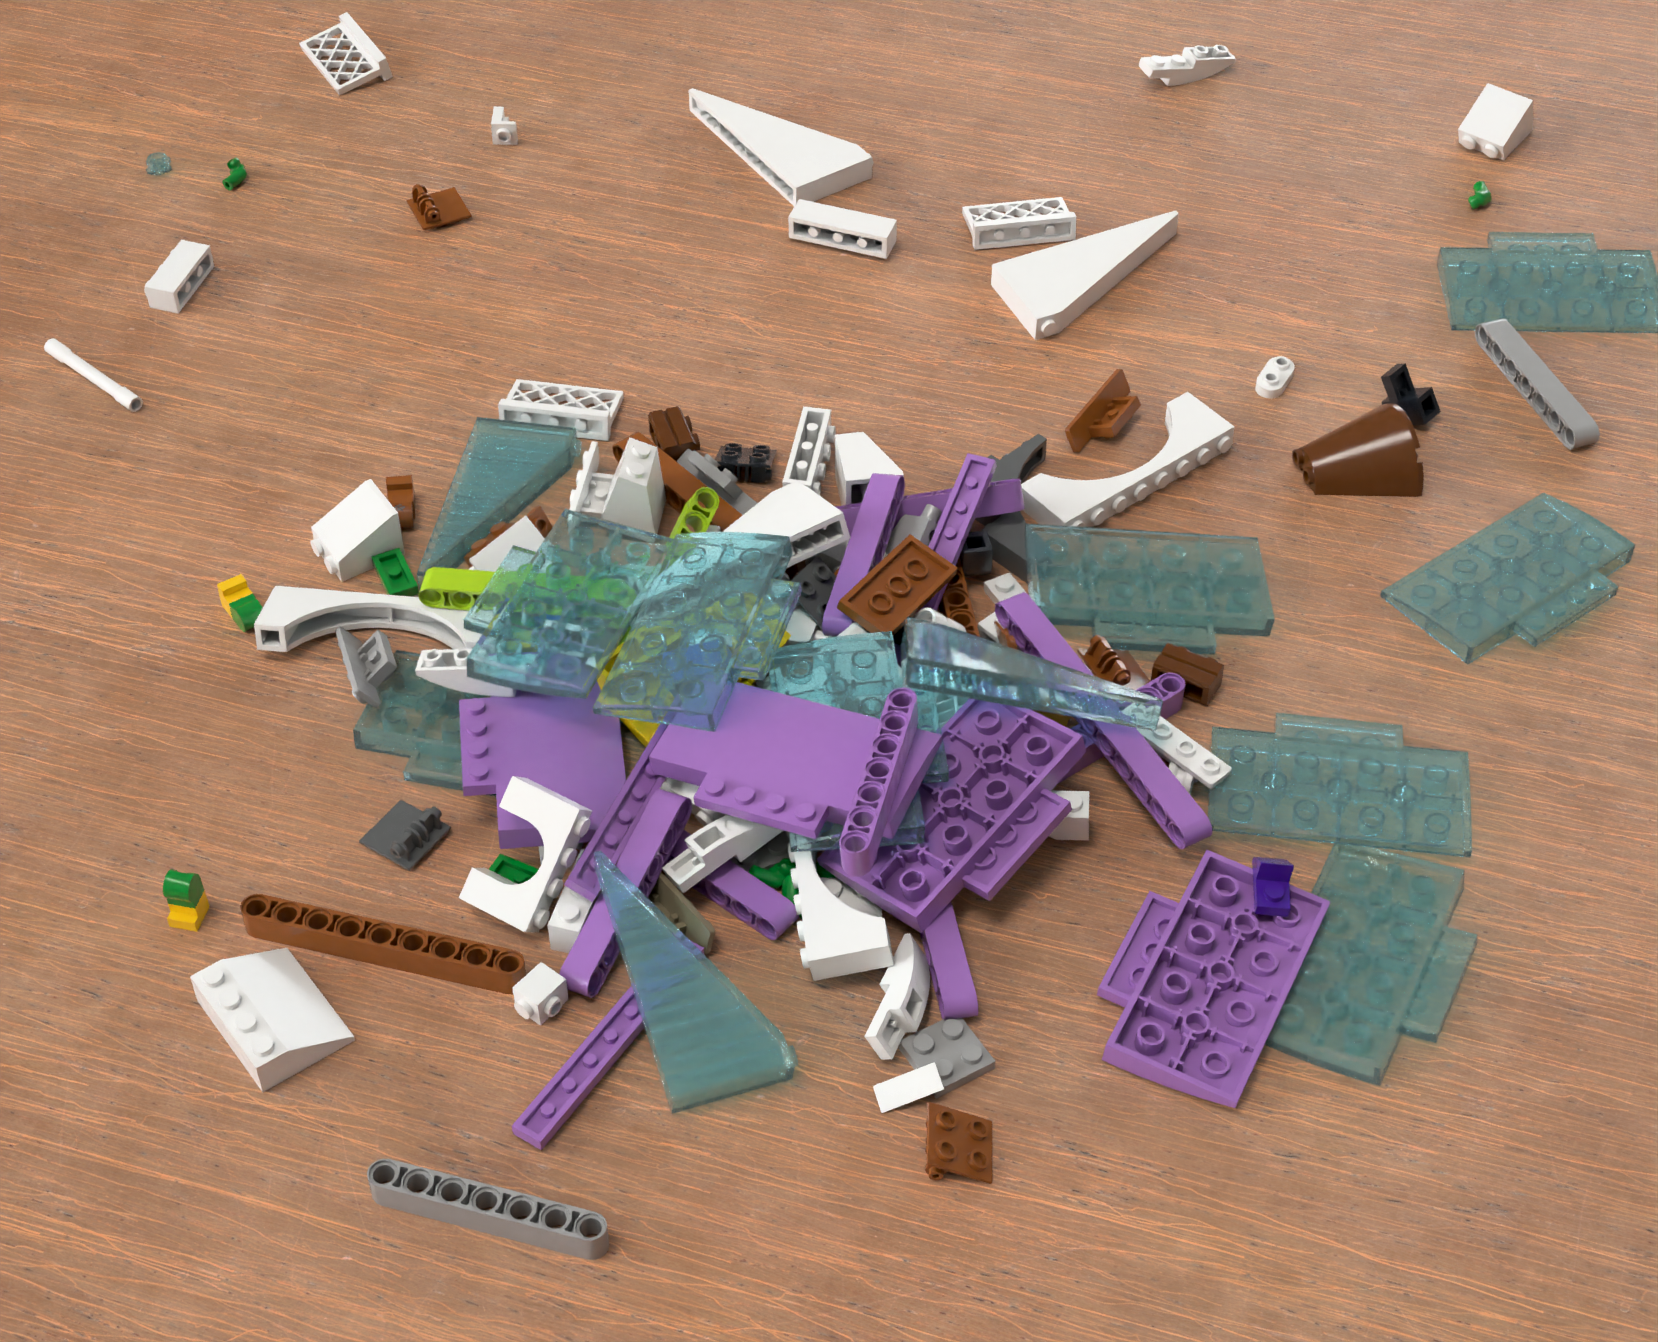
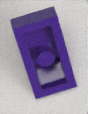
(1271, 886)

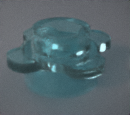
(158, 164)

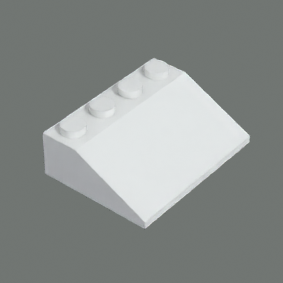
(270, 1014)

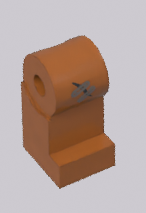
(402, 497)

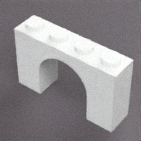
(561, 827)

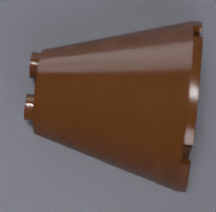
(1365, 457)

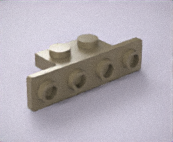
(682, 913)

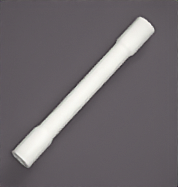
(120, 394)

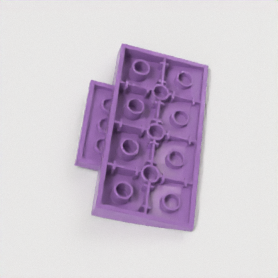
(544, 740)
(785, 761)
(978, 821)
(1205, 981)

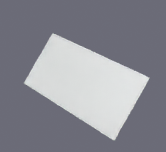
(908, 1087)

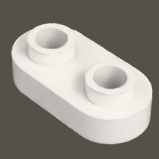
(1275, 377)

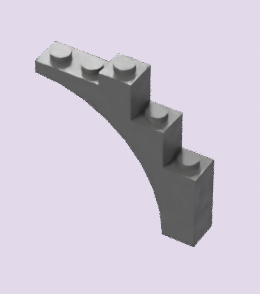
(1008, 529)

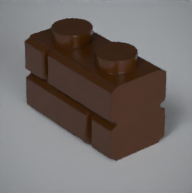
(672, 432)
(1201, 674)

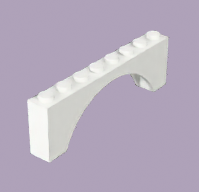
(1194, 439)
(303, 614)
(835, 935)

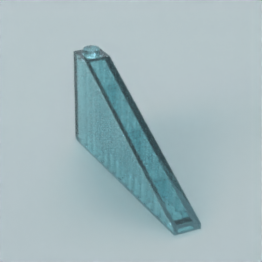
(496, 479)
(975, 668)
(697, 1022)

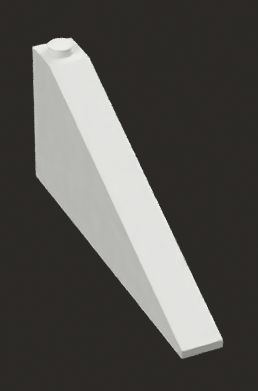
(787, 155)
(1064, 280)
(795, 513)

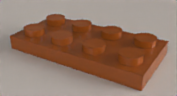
(897, 587)

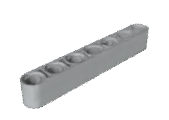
(1537, 384)
(498, 1221)

